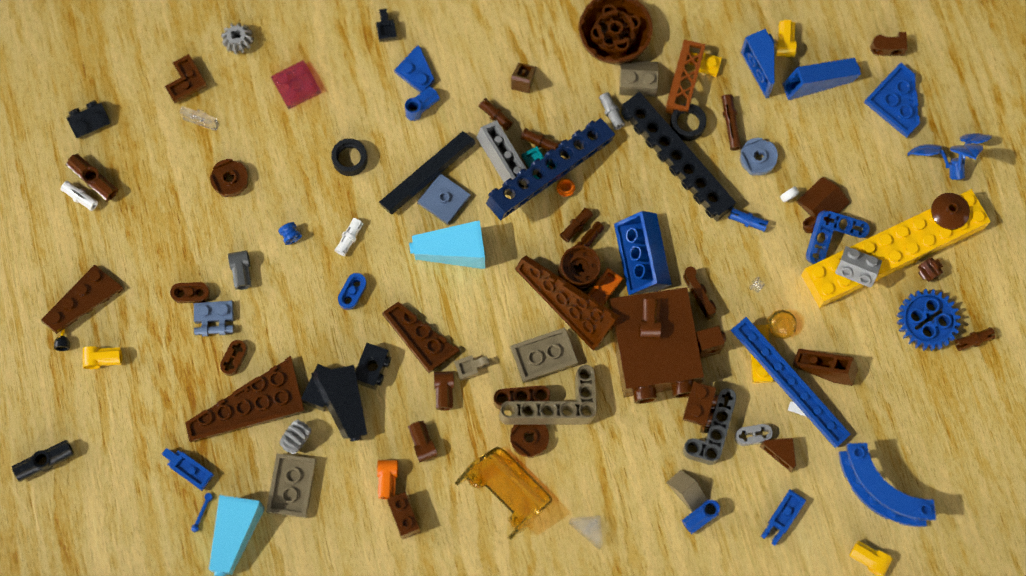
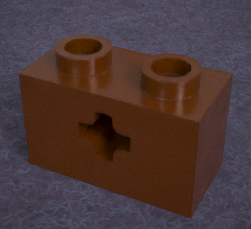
(710, 341)
(403, 515)

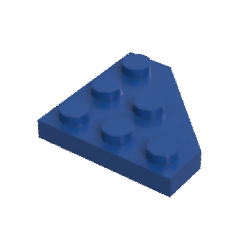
(897, 100)

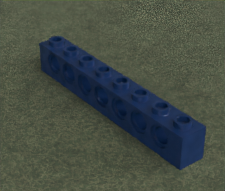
(504, 206)

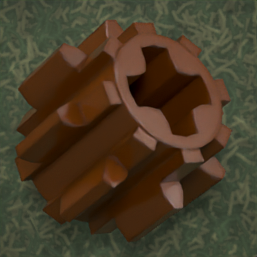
(930, 269)

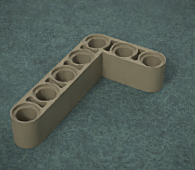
(556, 407)

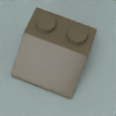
(639, 77)

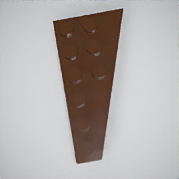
(581, 312)
(255, 403)

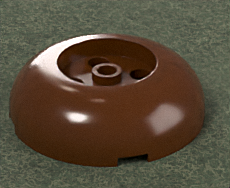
(636, 25)

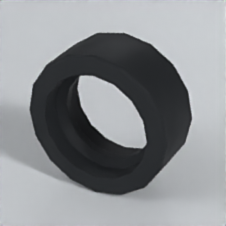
(686, 135)
(349, 143)

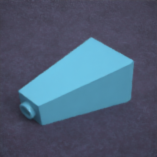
(452, 245)
(233, 529)

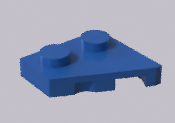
(415, 70)

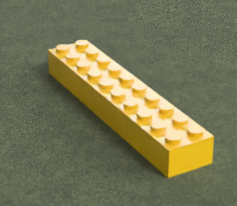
(896, 248)

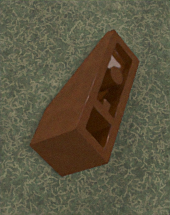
(827, 366)

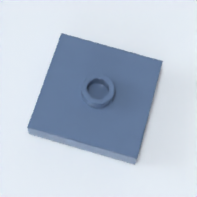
(444, 199)

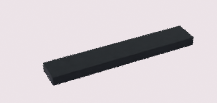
(427, 172)

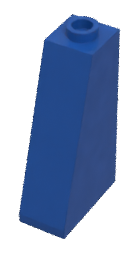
(820, 77)

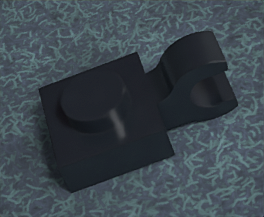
(385, 28)

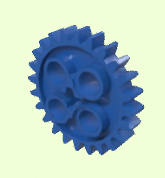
(939, 333)

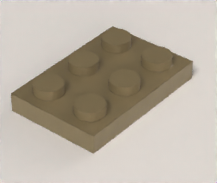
(544, 355)
(291, 485)

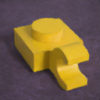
(709, 64)

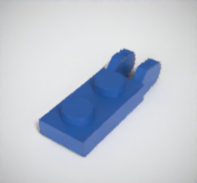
(784, 515)

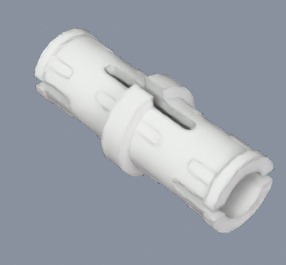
(79, 195)
(349, 237)

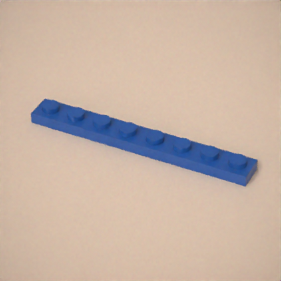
(790, 382)

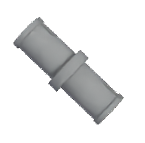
(611, 111)

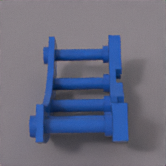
(878, 493)

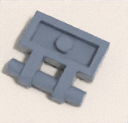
(213, 312)

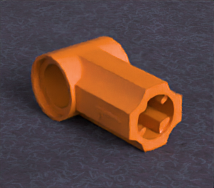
(387, 472)

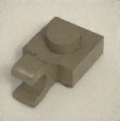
(468, 367)

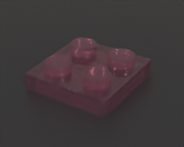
(295, 84)

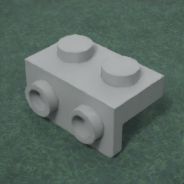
(858, 267)

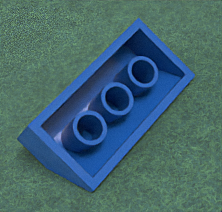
(642, 253)

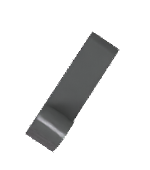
(715, 426)

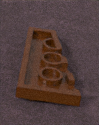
(81, 299)
(425, 344)

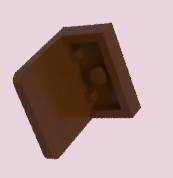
(700, 402)

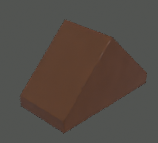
(522, 77)
(782, 451)

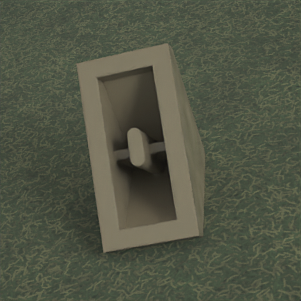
(687, 490)

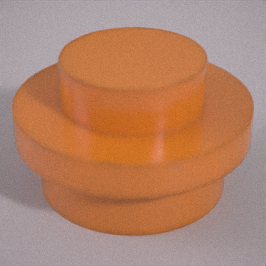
(565, 187)

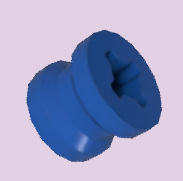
(289, 233)

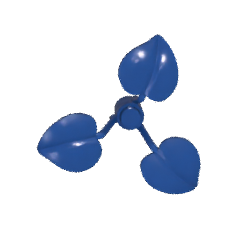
(957, 165)

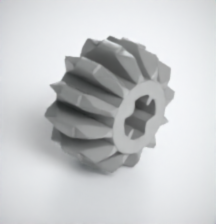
(237, 38)
(295, 436)

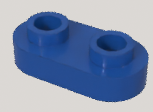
(351, 291)

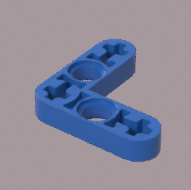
(828, 228)

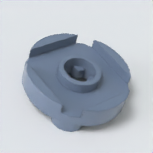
(763, 148)

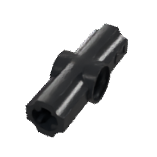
(31, 465)

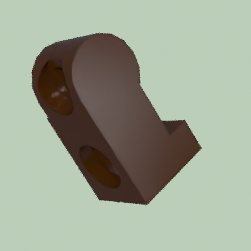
(889, 46)

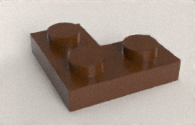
(190, 81)

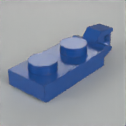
(188, 468)

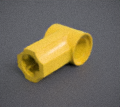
(785, 43)
(95, 357)
(876, 561)

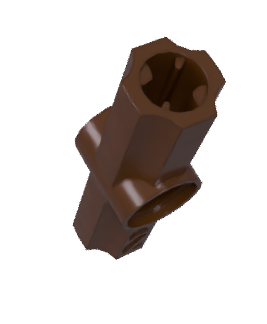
(98, 184)

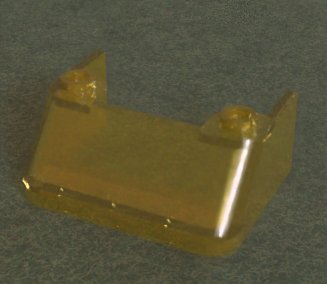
(510, 485)

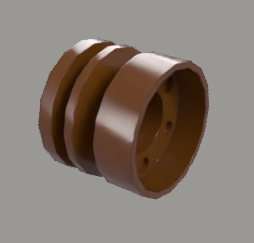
(580, 257)

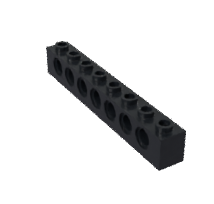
(639, 105)

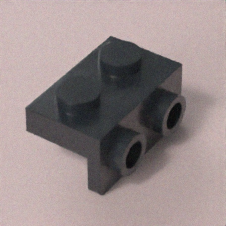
(87, 119)

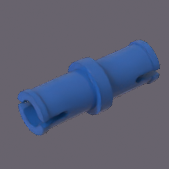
(748, 219)

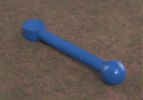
(208, 497)

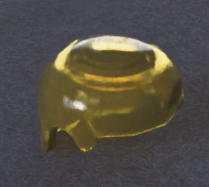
(782, 324)

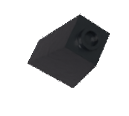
(343, 400)

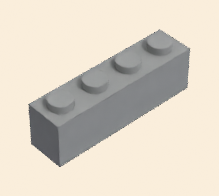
(500, 151)

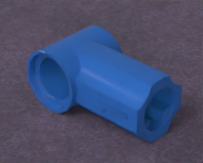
(421, 103)
(699, 517)

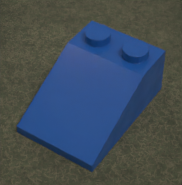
(759, 56)

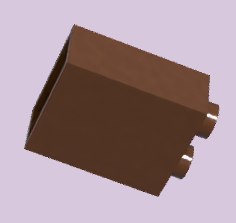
(656, 363)

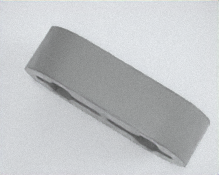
(753, 430)

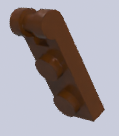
(699, 293)

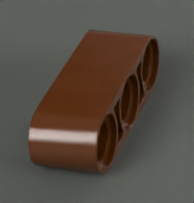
(512, 393)

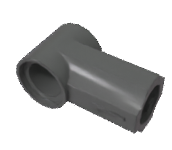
(240, 264)

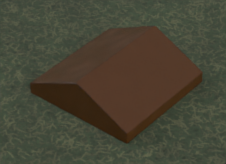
(823, 196)

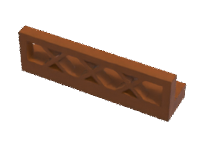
(678, 77)

